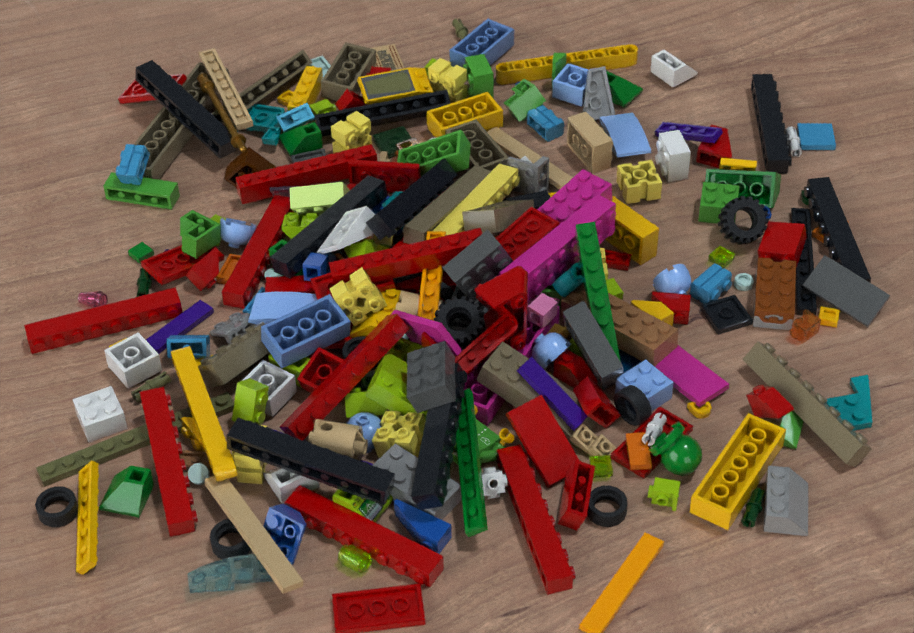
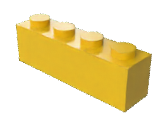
(307, 88)

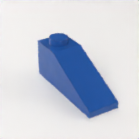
(423, 527)

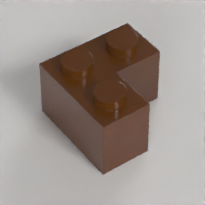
(246, 163)

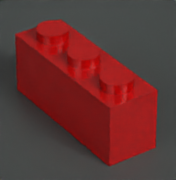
(576, 495)

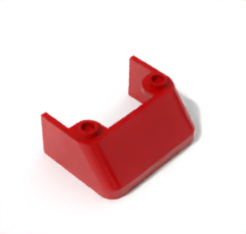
(510, 289)
(499, 328)

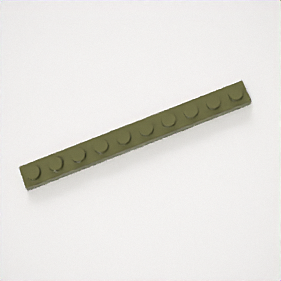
(118, 445)

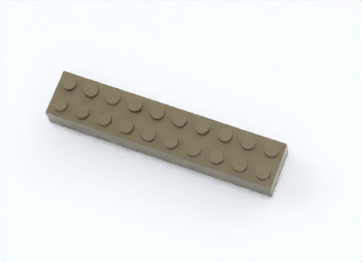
(167, 134)

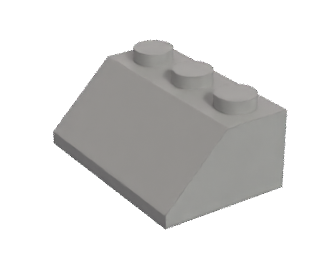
(785, 502)

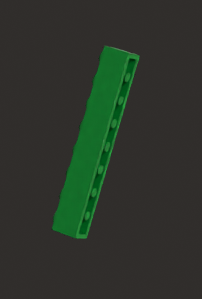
(595, 280)

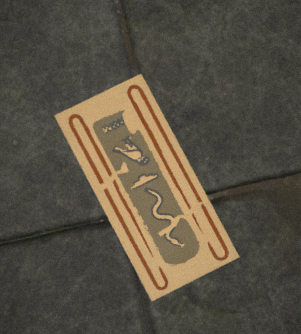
(388, 57)

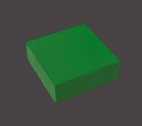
(140, 252)

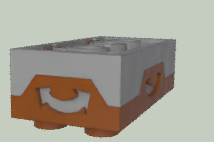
(774, 294)

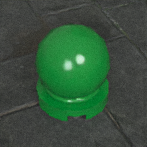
(678, 452)

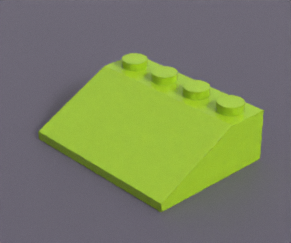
(389, 385)

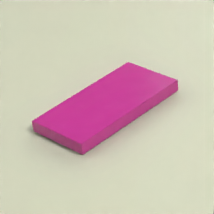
(432, 328)
(692, 377)

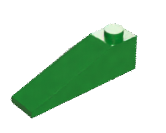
(756, 184)

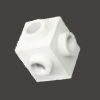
(498, 485)

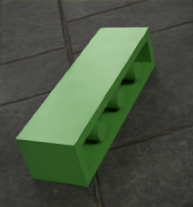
(149, 193)

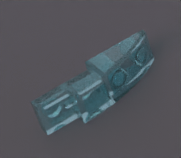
(225, 573)

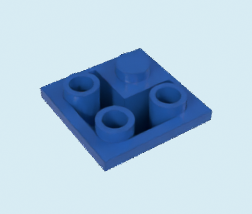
(286, 529)

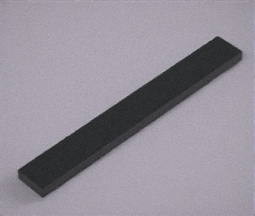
(805, 266)

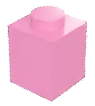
(542, 310)

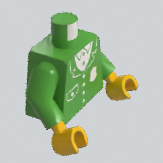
(488, 442)

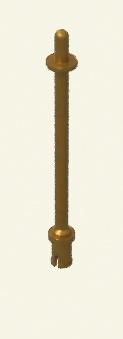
(207, 86)

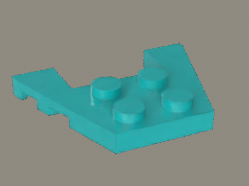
(265, 121)
(857, 406)

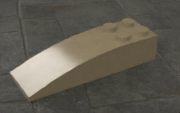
(502, 378)

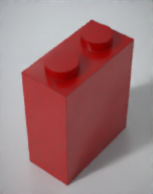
(783, 241)

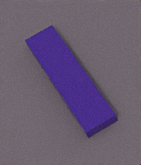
(691, 132)
(180, 325)
(552, 393)

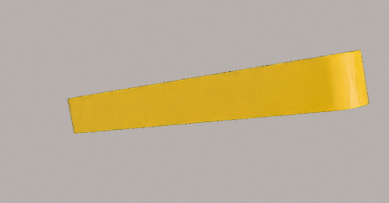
(541, 67)
(203, 414)

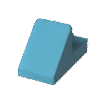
(295, 117)

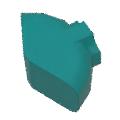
(569, 280)

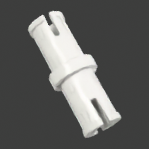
(793, 142)
(654, 429)

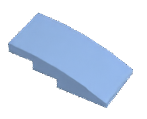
(626, 134)
(273, 305)

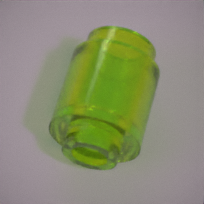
(354, 558)

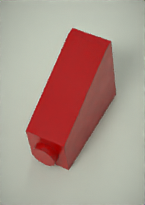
(711, 153)
(596, 403)

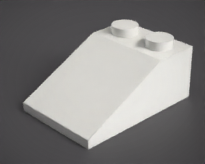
(349, 230)

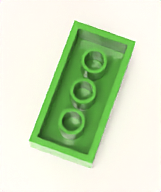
(452, 147)

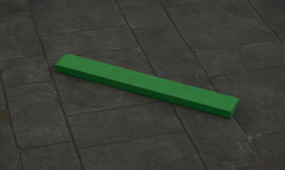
(470, 469)

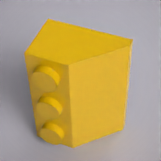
(373, 319)

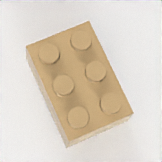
(589, 142)

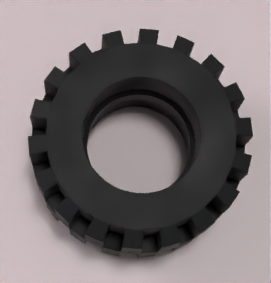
(757, 216)
(461, 309)

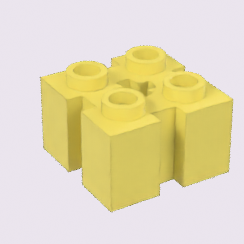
(448, 78)
(351, 133)
(639, 182)
(358, 296)
(399, 429)
(249, 469)

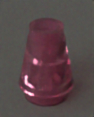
(93, 299)

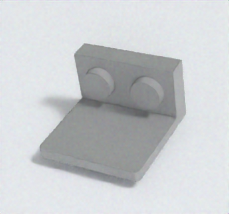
(532, 176)
(232, 327)

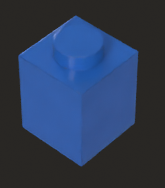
(315, 265)

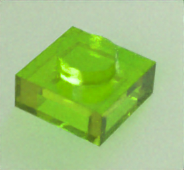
(721, 256)
(602, 465)

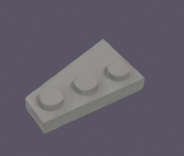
(597, 94)

